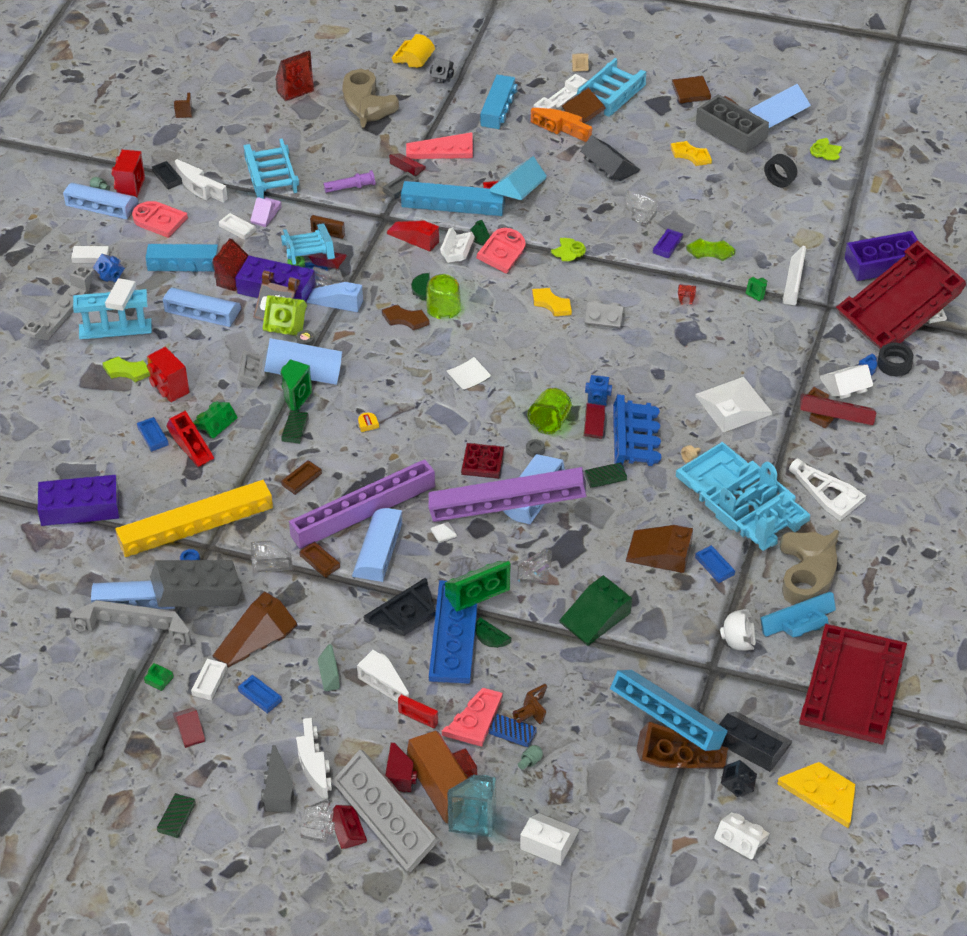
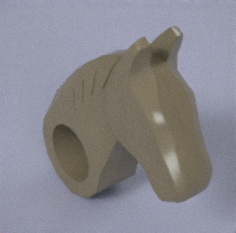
(360, 97)
(816, 566)

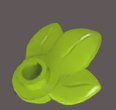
(824, 149)
(569, 249)

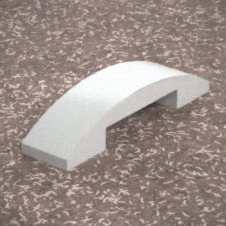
(564, 95)

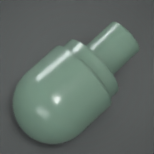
(100, 183)
(530, 756)

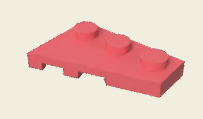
(476, 719)

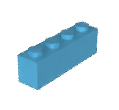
(498, 101)
(181, 257)

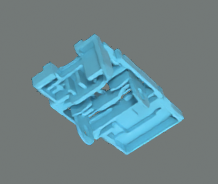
(723, 472)

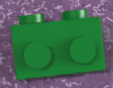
(216, 418)

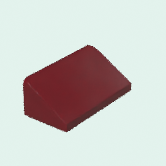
(406, 164)
(321, 260)
(348, 826)

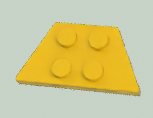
(823, 790)

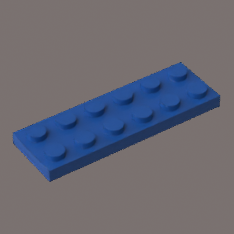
(452, 641)

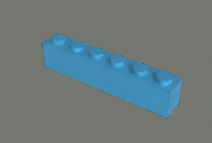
(451, 198)
(668, 710)

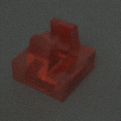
(686, 291)

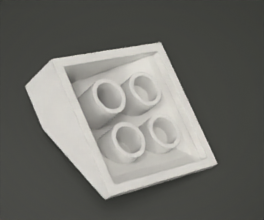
(733, 404)

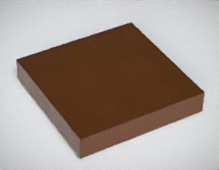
(691, 89)
(584, 105)

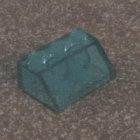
(473, 806)

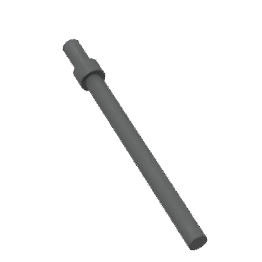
(96, 750)

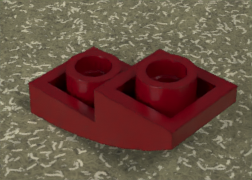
(594, 420)

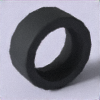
(788, 166)
(891, 368)

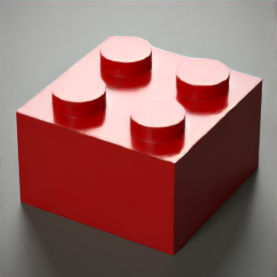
(128, 172)
(168, 374)

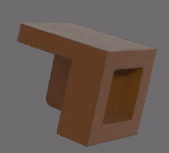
(183, 108)

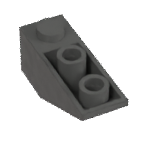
(279, 786)

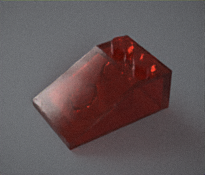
(295, 76)

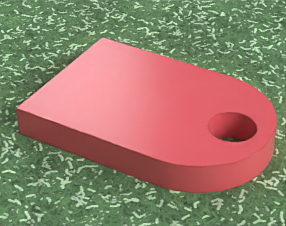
(158, 217)
(502, 251)

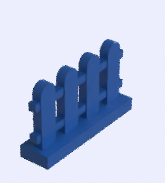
(629, 438)

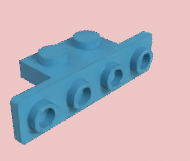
(800, 617)

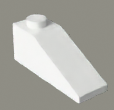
(380, 674)

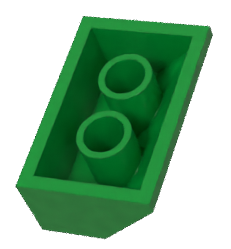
(478, 585)

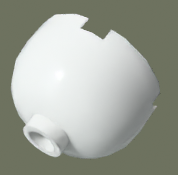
(739, 631)

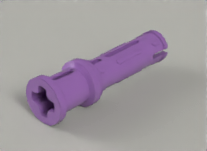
(357, 181)

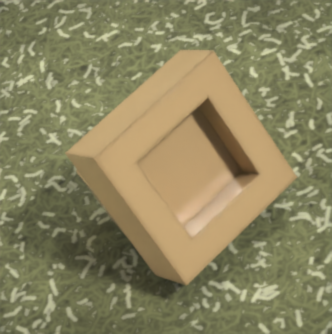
(580, 62)

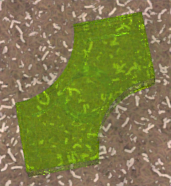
(702, 248)

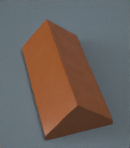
(436, 768)

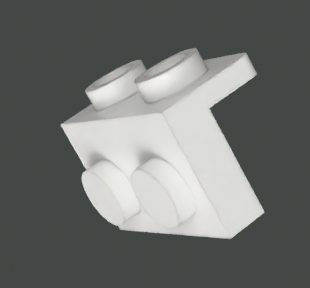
(456, 246)
(741, 835)

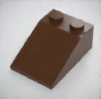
(661, 547)

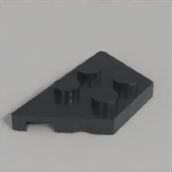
(404, 610)

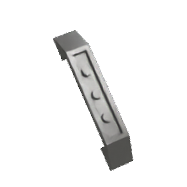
(80, 284)
(85, 619)

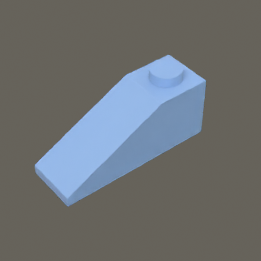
(340, 296)

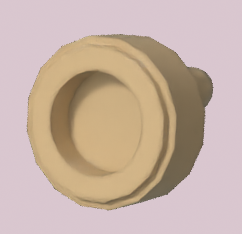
(689, 453)

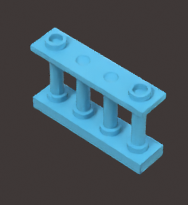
(620, 96)
(258, 176)
(308, 243)
(96, 302)

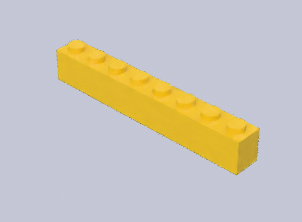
(194, 518)

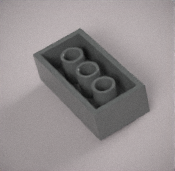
(732, 123)
(195, 583)

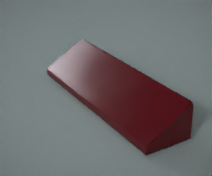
(837, 409)

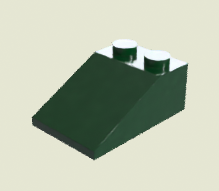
(597, 610)

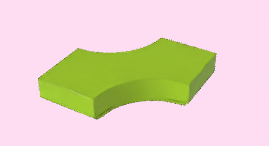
(120, 368)

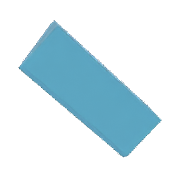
(520, 180)

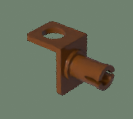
(531, 706)

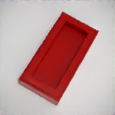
(418, 711)

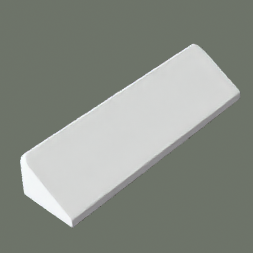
(794, 277)

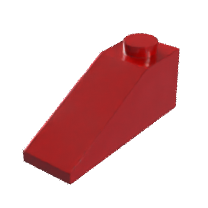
(418, 233)
(189, 438)

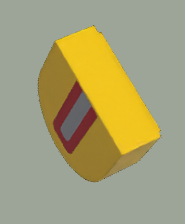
(367, 422)

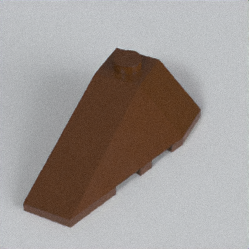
(259, 625)
(669, 749)

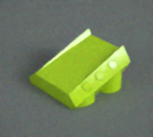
(284, 315)

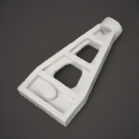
(838, 507)

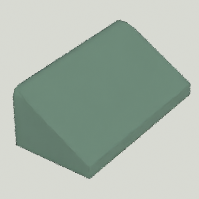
(328, 669)

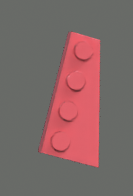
(442, 148)

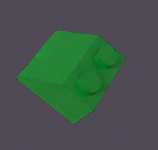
(296, 383)

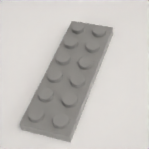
(385, 810)

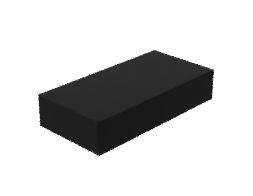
(167, 175)

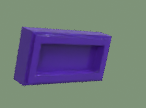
(667, 243)

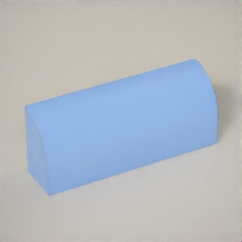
(781, 105)
(99, 200)
(201, 307)
(323, 362)
(538, 465)
(378, 545)
(129, 593)

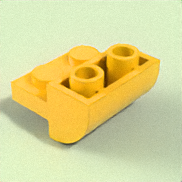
(414, 51)

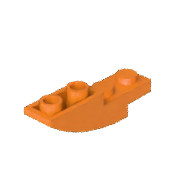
(559, 121)

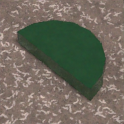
(480, 232)
(419, 285)
(490, 635)

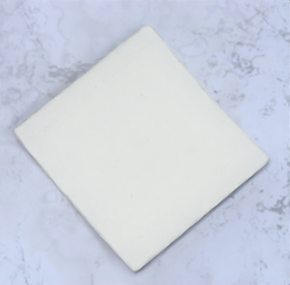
(469, 373)

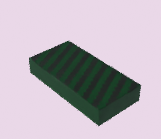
(294, 427)
(605, 475)
(176, 815)

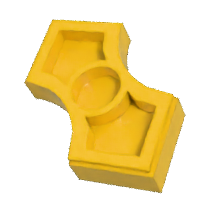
(684, 150)
(545, 298)

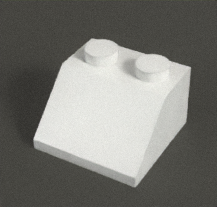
(848, 380)
(547, 838)

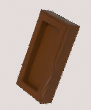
(334, 227)
(301, 477)
(319, 559)

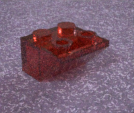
(228, 264)

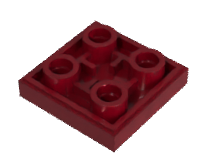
(482, 460)

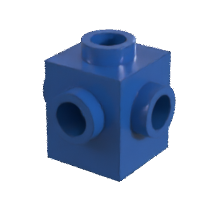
(108, 267)
(598, 390)

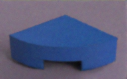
(871, 360)

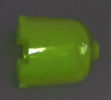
(443, 296)
(550, 410)

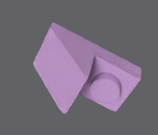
(265, 211)

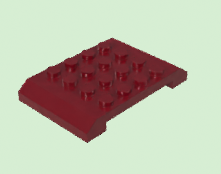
(903, 297)
(853, 684)

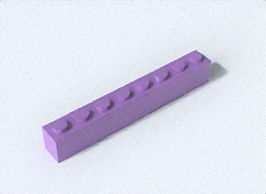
(507, 494)
(362, 504)

